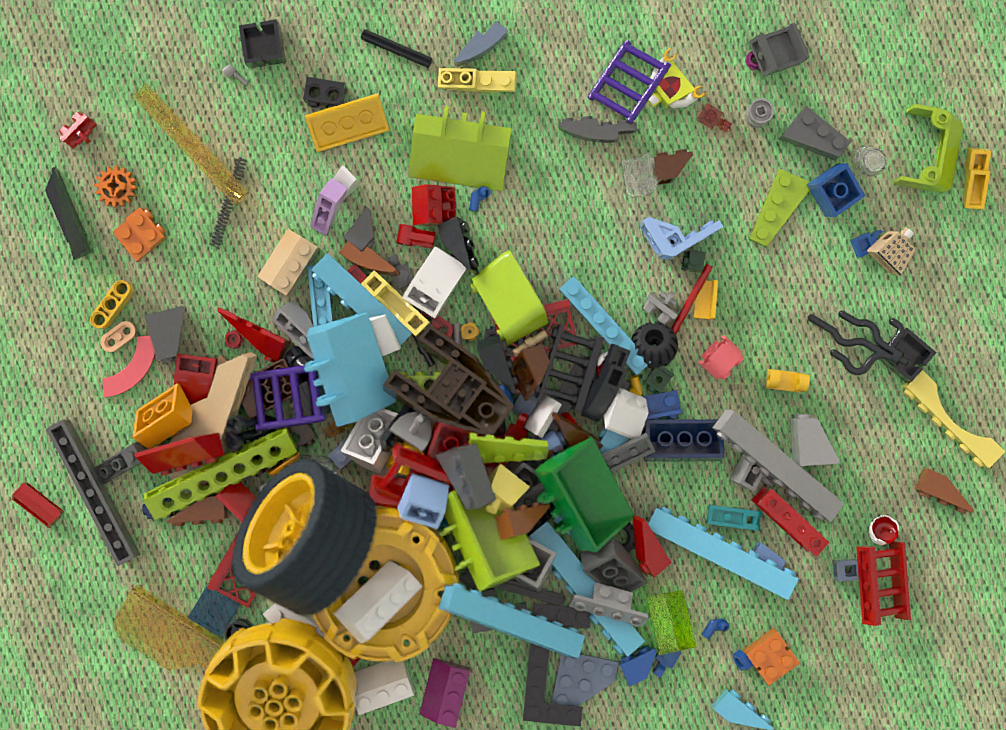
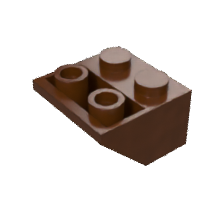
(669, 166)

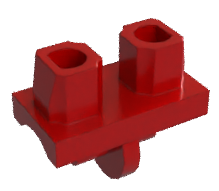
(78, 131)

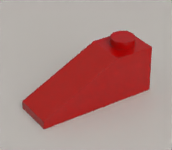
(648, 549)

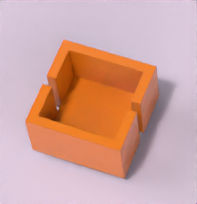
(771, 656)

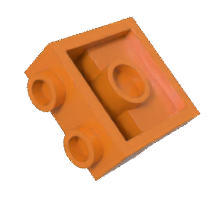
(140, 233)

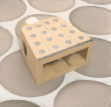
(893, 251)

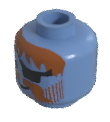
(555, 442)

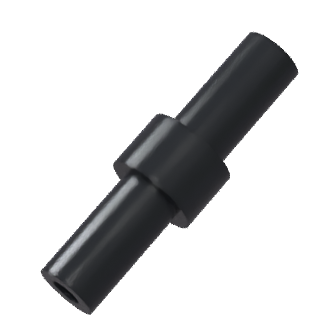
(428, 358)

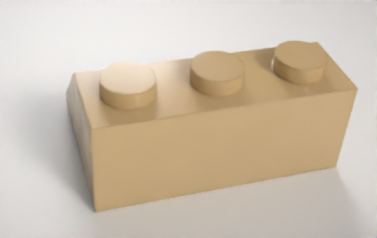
(288, 262)

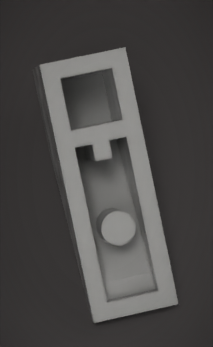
(295, 324)

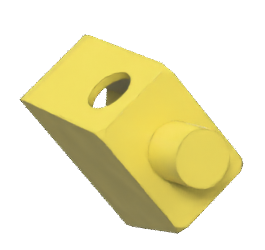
(506, 488)

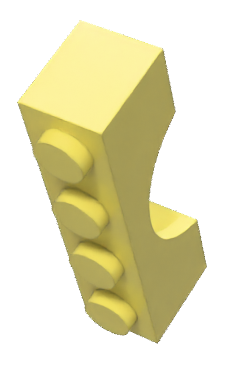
(395, 303)

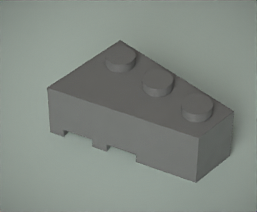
(815, 135)
(467, 475)

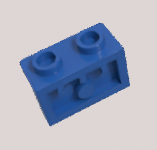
(663, 405)

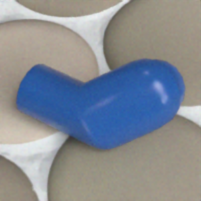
(477, 196)
(715, 625)

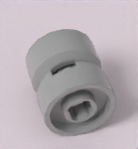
(759, 113)

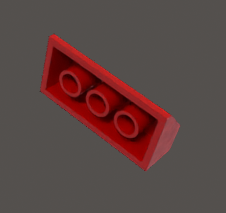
(182, 453)

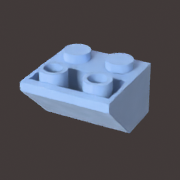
(424, 501)

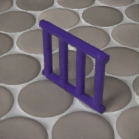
(641, 99)
(281, 422)

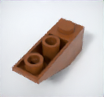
(939, 486)
(207, 509)
(521, 521)

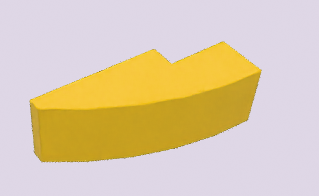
(976, 177)

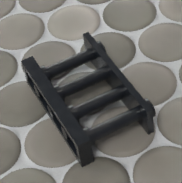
(588, 363)

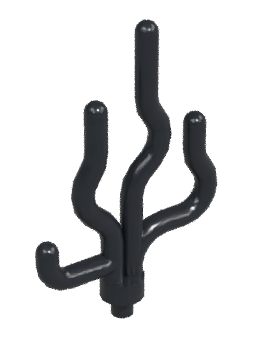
(883, 351)

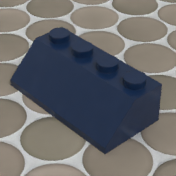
(684, 440)

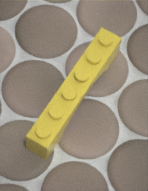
(924, 392)

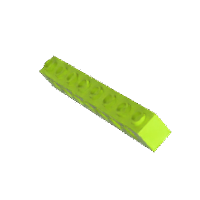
(161, 509)

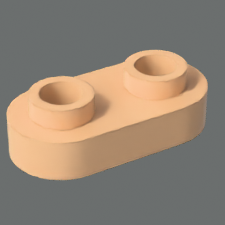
(119, 336)

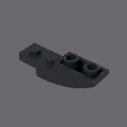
(608, 384)

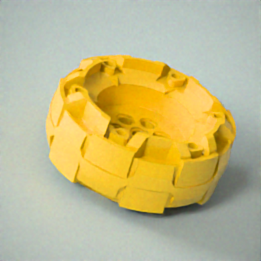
(419, 618)
(274, 655)

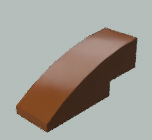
(367, 260)

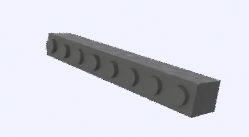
(93, 491)

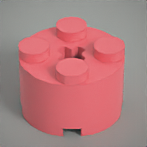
(721, 358)

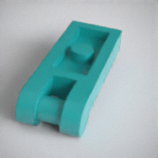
(733, 517)

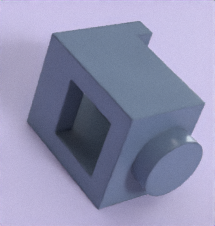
(839, 570)

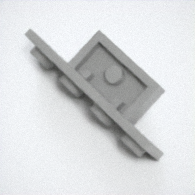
(610, 603)

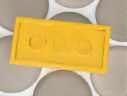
(347, 122)

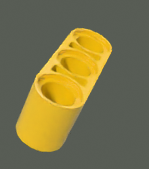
(104, 309)

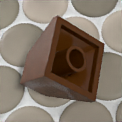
(530, 369)

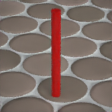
(691, 298)

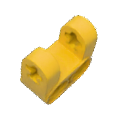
(787, 381)

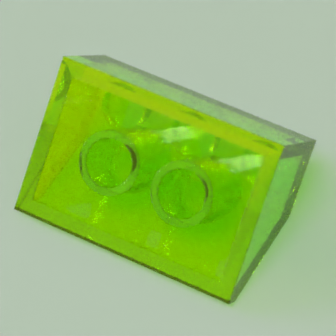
(670, 622)

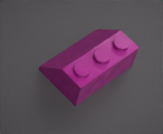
(444, 692)

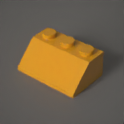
(162, 417)

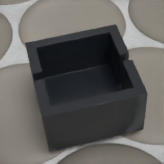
(262, 45)
(916, 351)

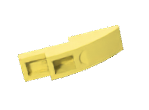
(477, 81)

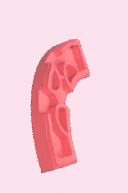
(135, 370)

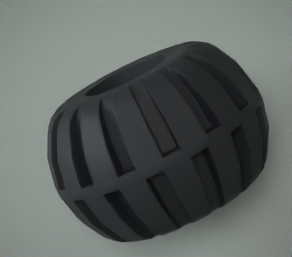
(662, 337)

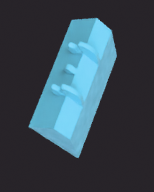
(349, 368)

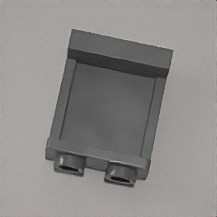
(779, 50)

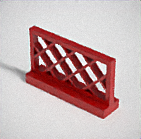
(552, 309)
(220, 576)

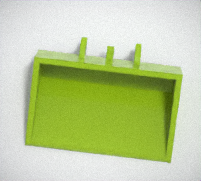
(459, 151)
(484, 553)

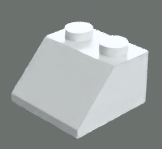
(626, 414)

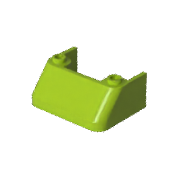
(941, 176)

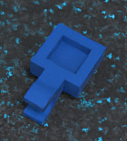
(665, 660)

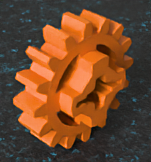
(115, 178)

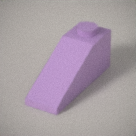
(327, 206)

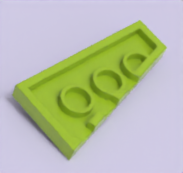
(780, 203)
(509, 449)

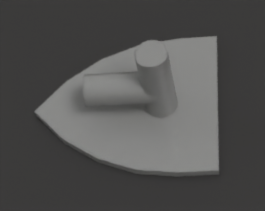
(414, 429)

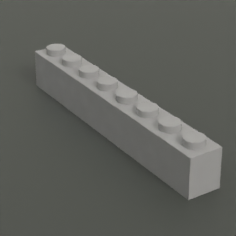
(778, 465)

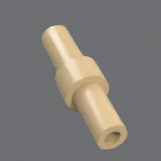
(530, 342)

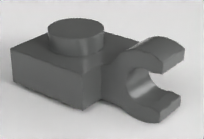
(405, 276)

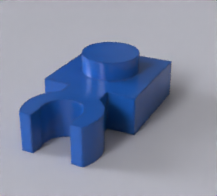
(864, 242)

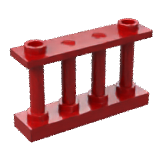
(418, 463)
(790, 521)
(869, 588)

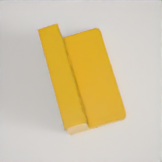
(706, 301)

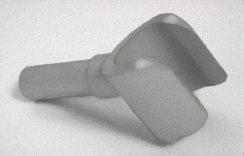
(229, 70)

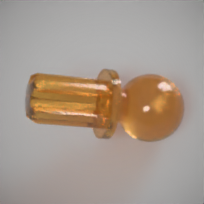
(333, 430)

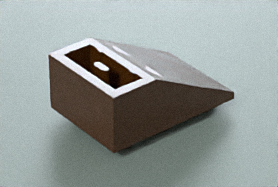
(266, 387)

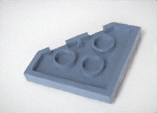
(582, 678)

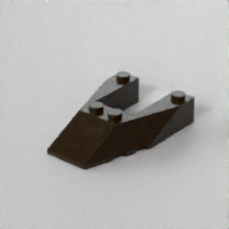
(462, 392)

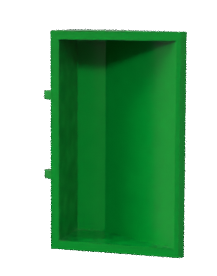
(584, 495)

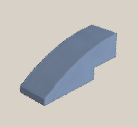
(481, 44)

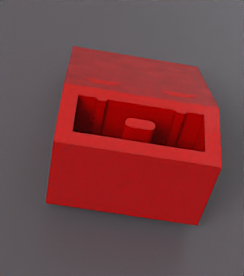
(194, 376)

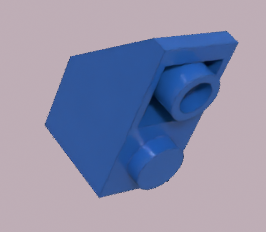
(638, 666)

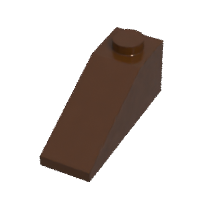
(572, 433)

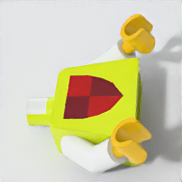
(674, 88)

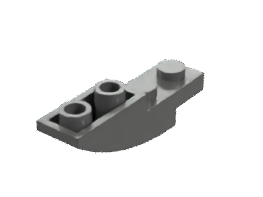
(588, 129)

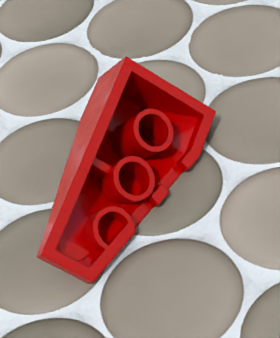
(264, 341)

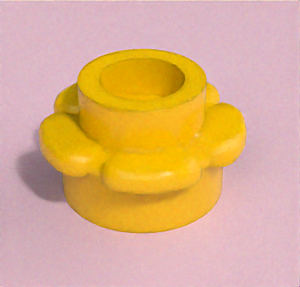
(469, 326)

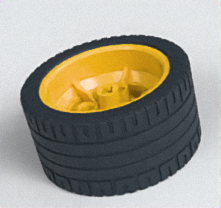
(304, 538)

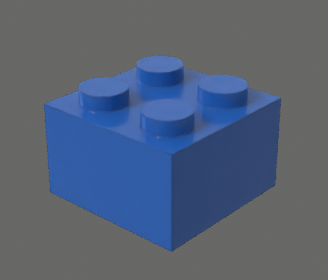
(836, 190)

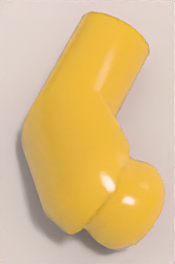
(636, 385)

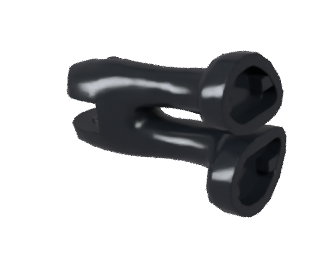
(237, 434)

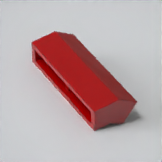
(37, 504)

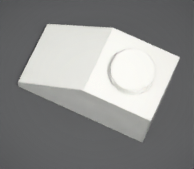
(347, 179)

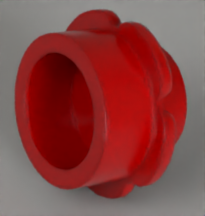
(233, 344)

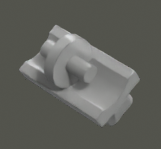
(654, 301)

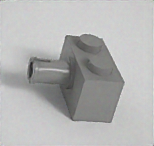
(749, 476)

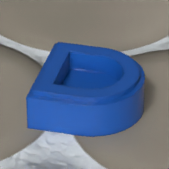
(742, 660)

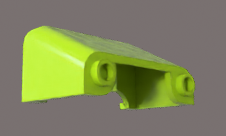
(509, 298)

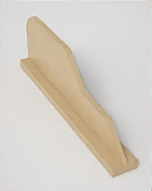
(222, 403)

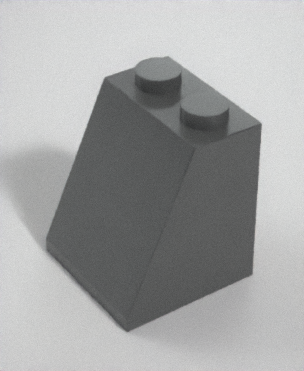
(165, 332)

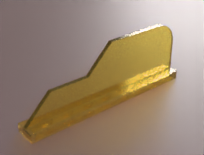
(191, 144)
(164, 632)

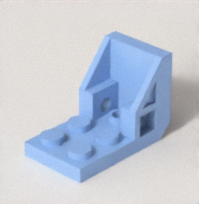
(660, 234)

